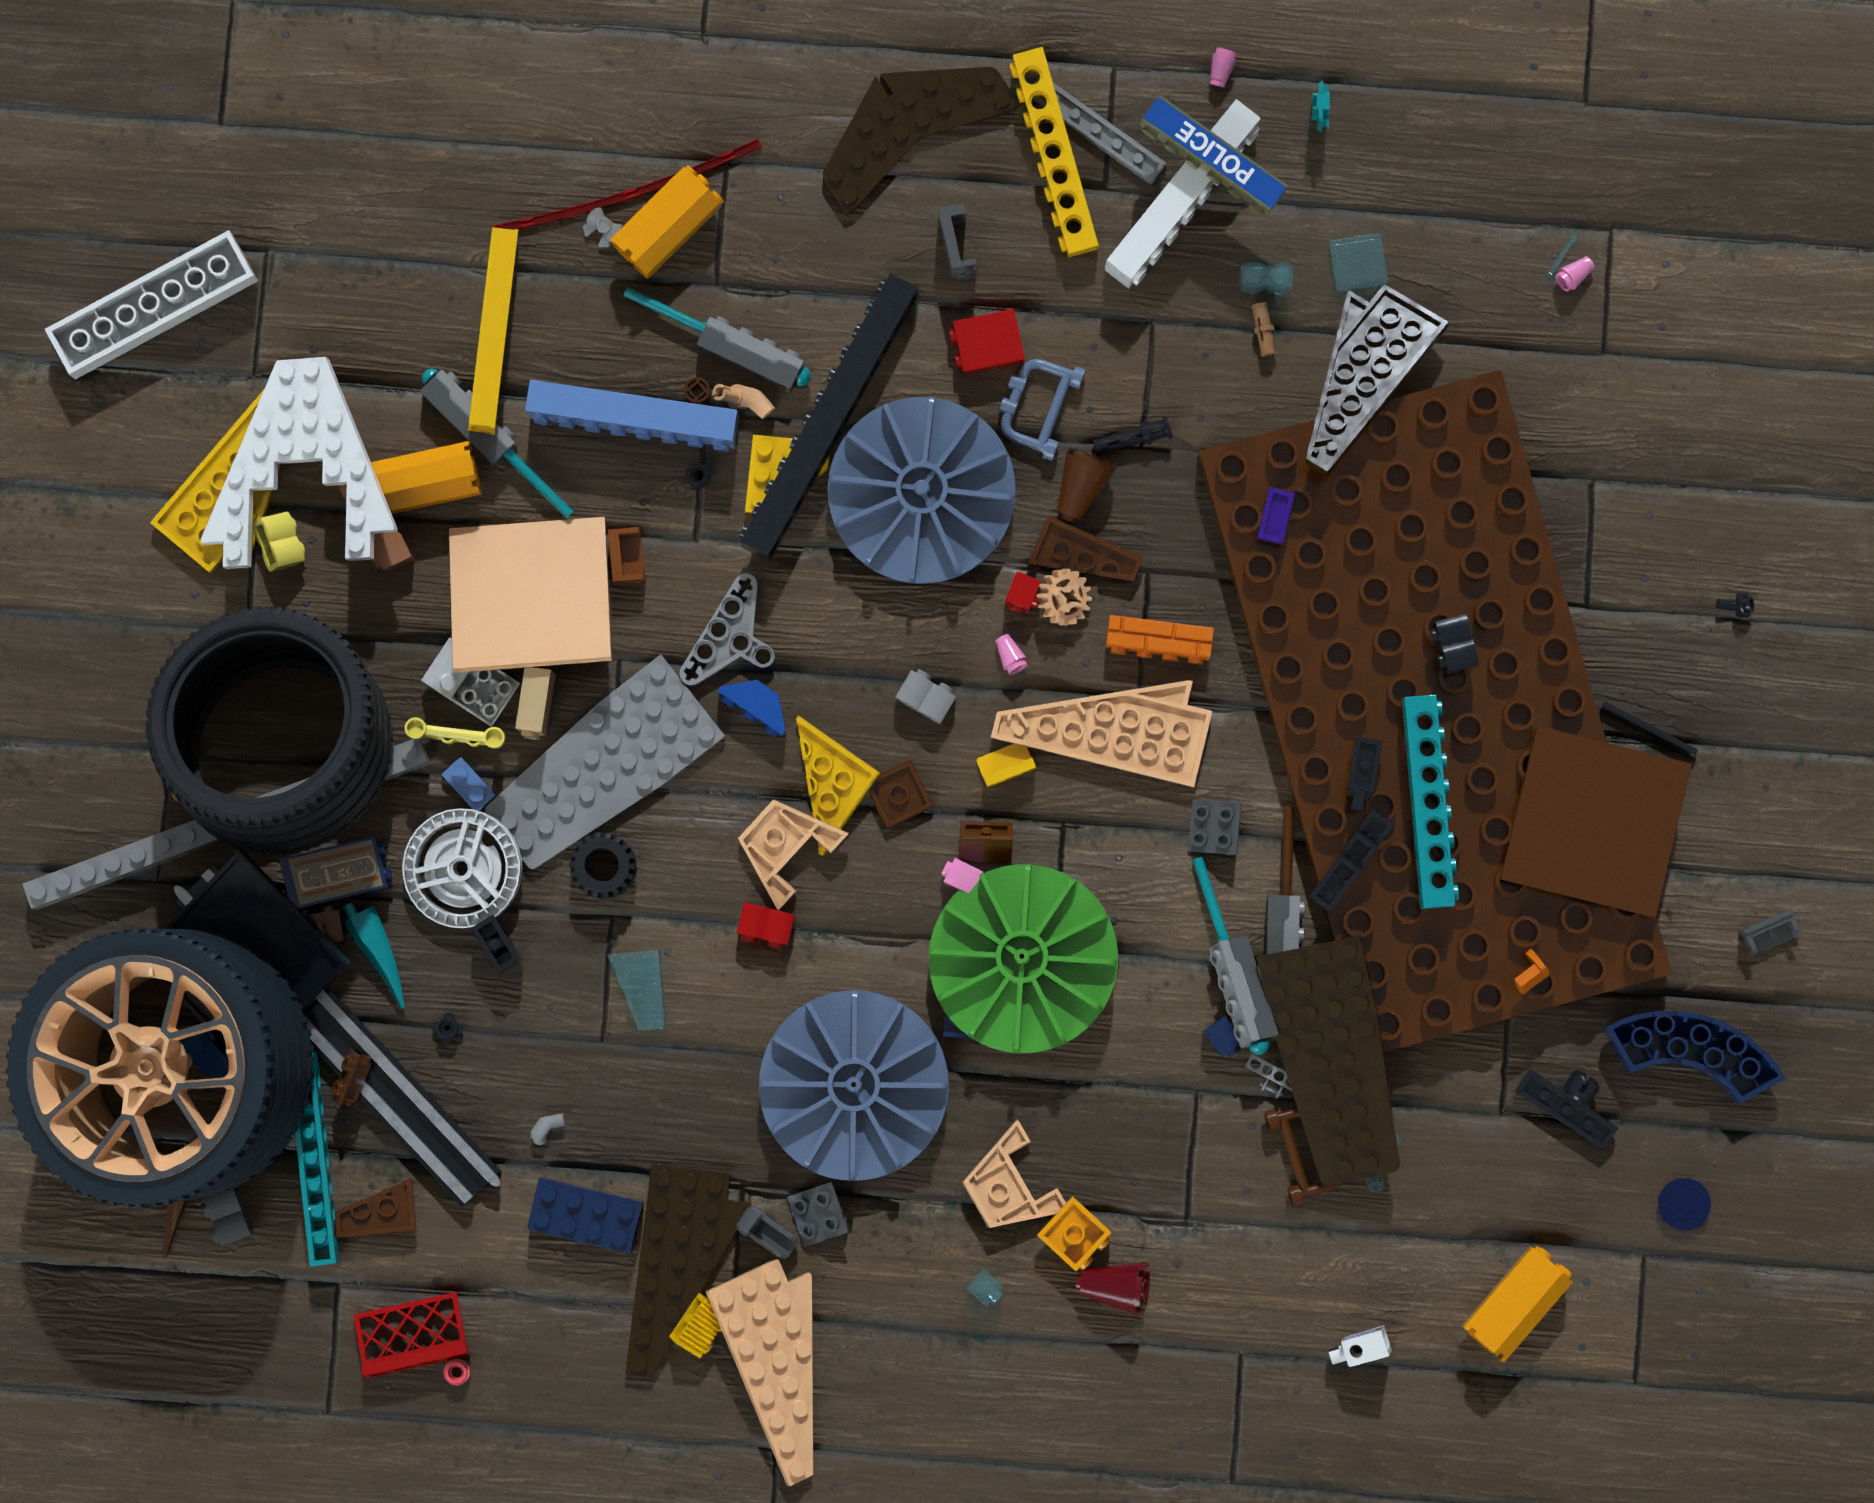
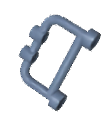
(1018, 383)

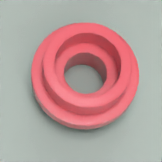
(448, 1375)

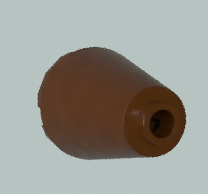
(1081, 483)

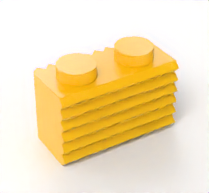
(697, 1327)

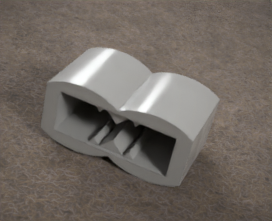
(925, 696)

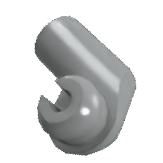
(544, 1125)

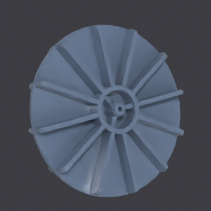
(921, 490)
(853, 1085)

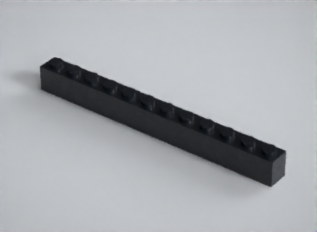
(829, 417)

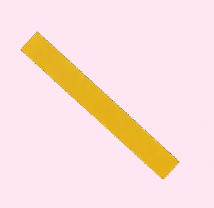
(493, 330)

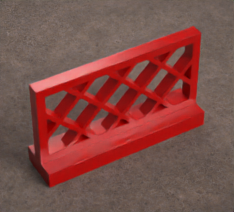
(417, 1357)

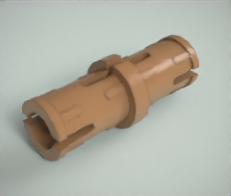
(1264, 329)

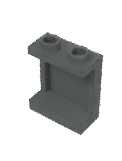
(949, 217)

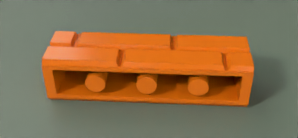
(1159, 638)

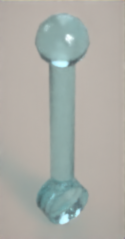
(1574, 235)

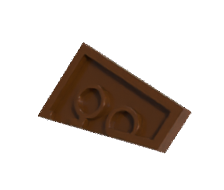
(380, 1214)

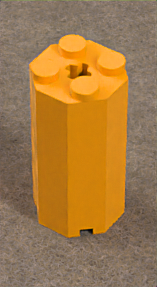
(667, 221)
(428, 477)
(1518, 1302)

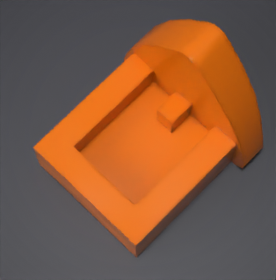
(1532, 975)

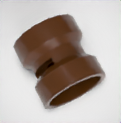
(701, 393)

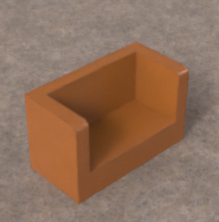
(626, 555)

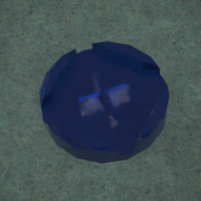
(1684, 1203)

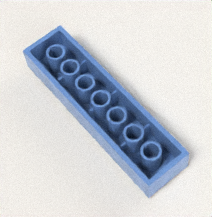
(632, 414)

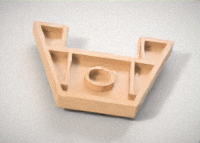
(777, 837)
(999, 1188)

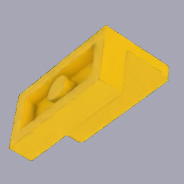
(1005, 764)

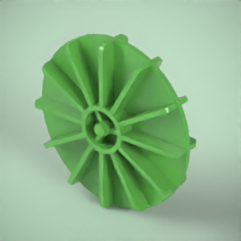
(1023, 959)

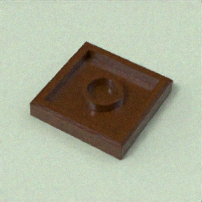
(899, 794)

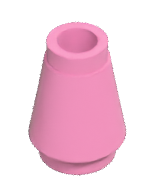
(1222, 66)
(1573, 274)
(1011, 655)

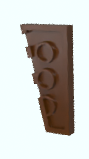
(1074, 549)

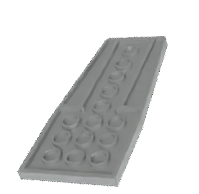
(606, 763)

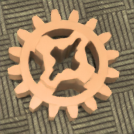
(1055, 597)

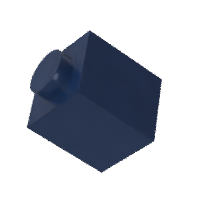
(1222, 1037)

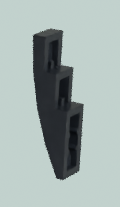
(1352, 859)

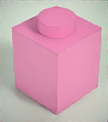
(961, 875)

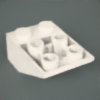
(477, 692)

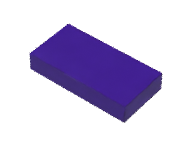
(1275, 515)

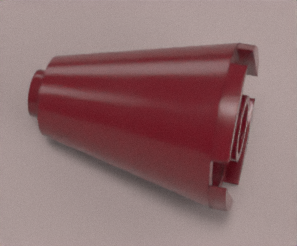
(1117, 1286)

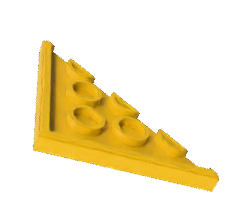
(834, 777)

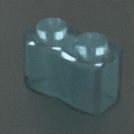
(1258, 277)

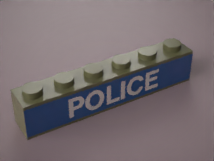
(1213, 155)

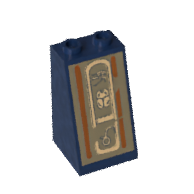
(336, 873)

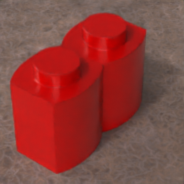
(766, 925)

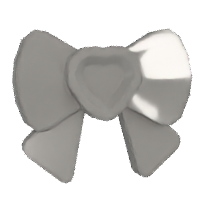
(597, 220)

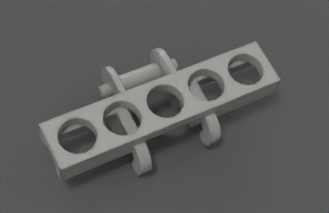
(1283, 1084)

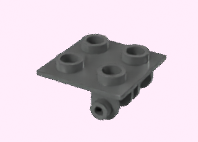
(1214, 827)
(817, 1214)

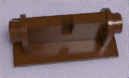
(345, 1089)

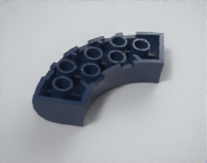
(1698, 1043)

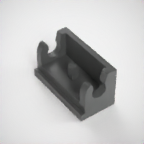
(1770, 932)

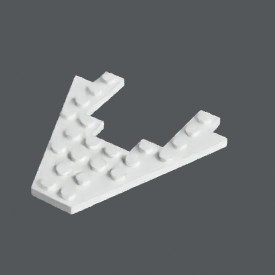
(296, 422)

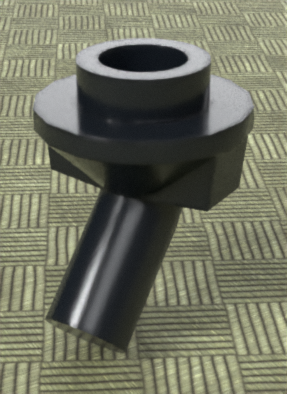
(1742, 605)

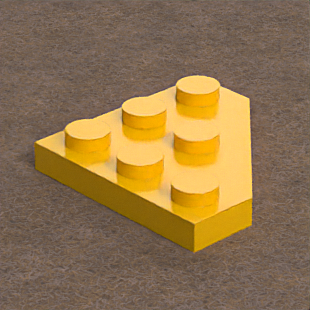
(764, 460)

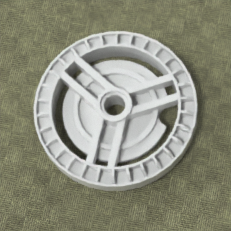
(441, 867)

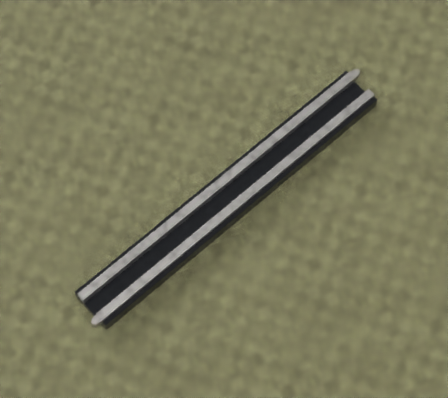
(392, 1092)

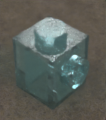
(985, 1287)

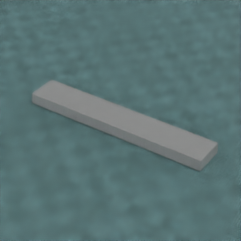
(1106, 136)

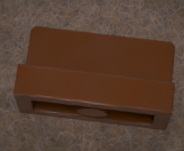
(986, 841)

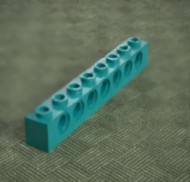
(1429, 895)
(316, 1178)

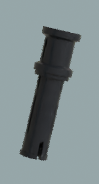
(1101, 445)

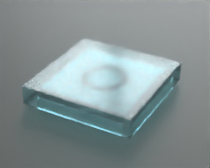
(1358, 262)

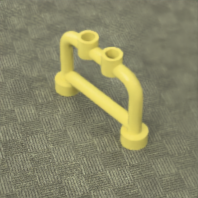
(492, 737)

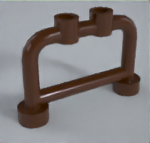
(1302, 1190)

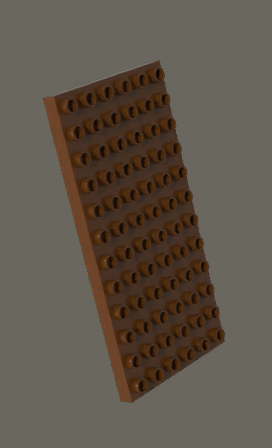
(1408, 531)

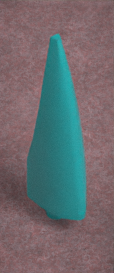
(372, 940)

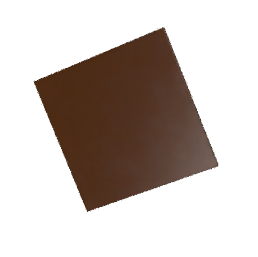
(1595, 821)

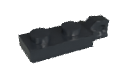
(1363, 771)

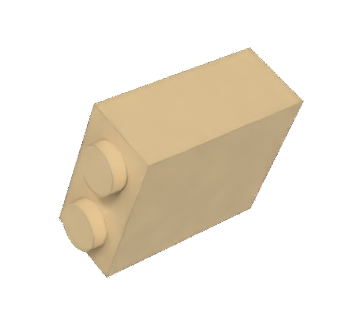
(535, 702)

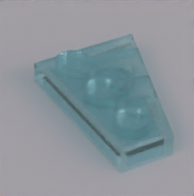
(643, 986)

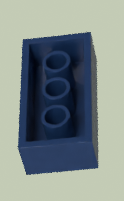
(585, 1215)

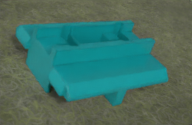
(1321, 106)

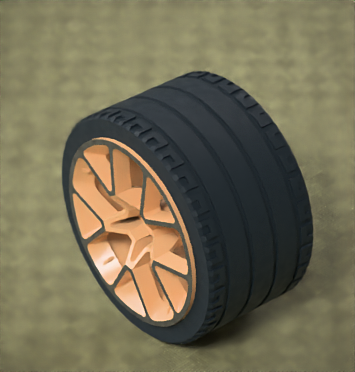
(58, 1079)

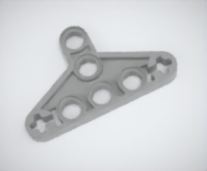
(736, 625)

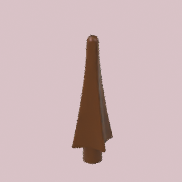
(173, 1216)

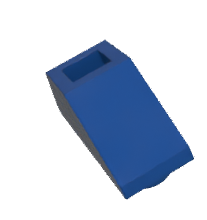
(758, 703)

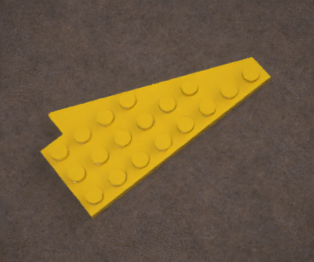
(190, 508)

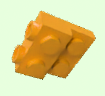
(1075, 1234)

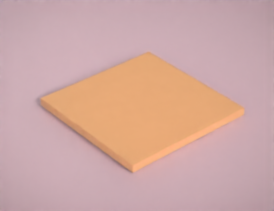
(529, 594)

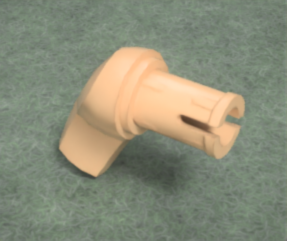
(744, 398)

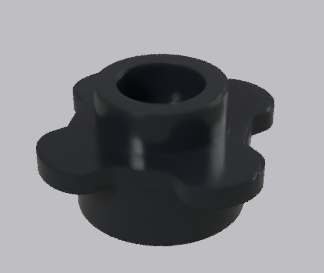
(455, 1028)

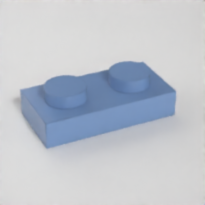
(468, 784)

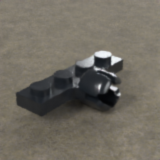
(1569, 1104)

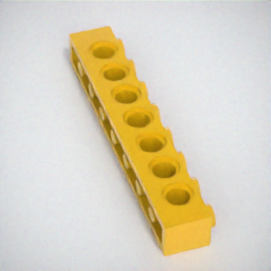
(1035, 62)

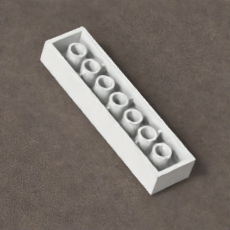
(1176, 203)
(151, 305)

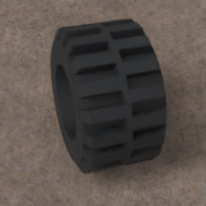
(580, 859)

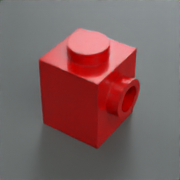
(1023, 593)

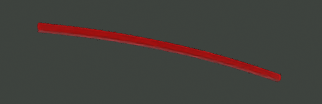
(629, 194)

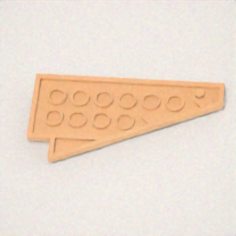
(1129, 730)
(771, 1343)

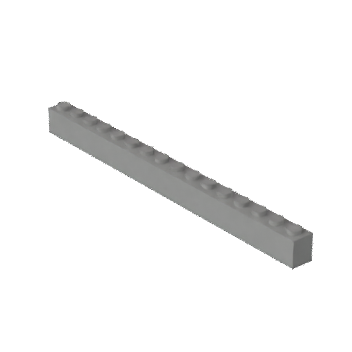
(168, 845)

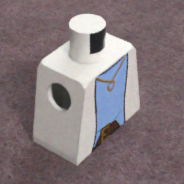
(1373, 1344)

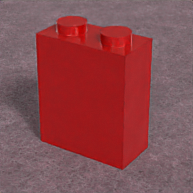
(987, 342)

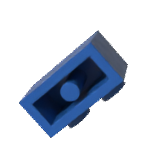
(207, 1054)

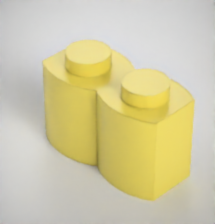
(279, 541)

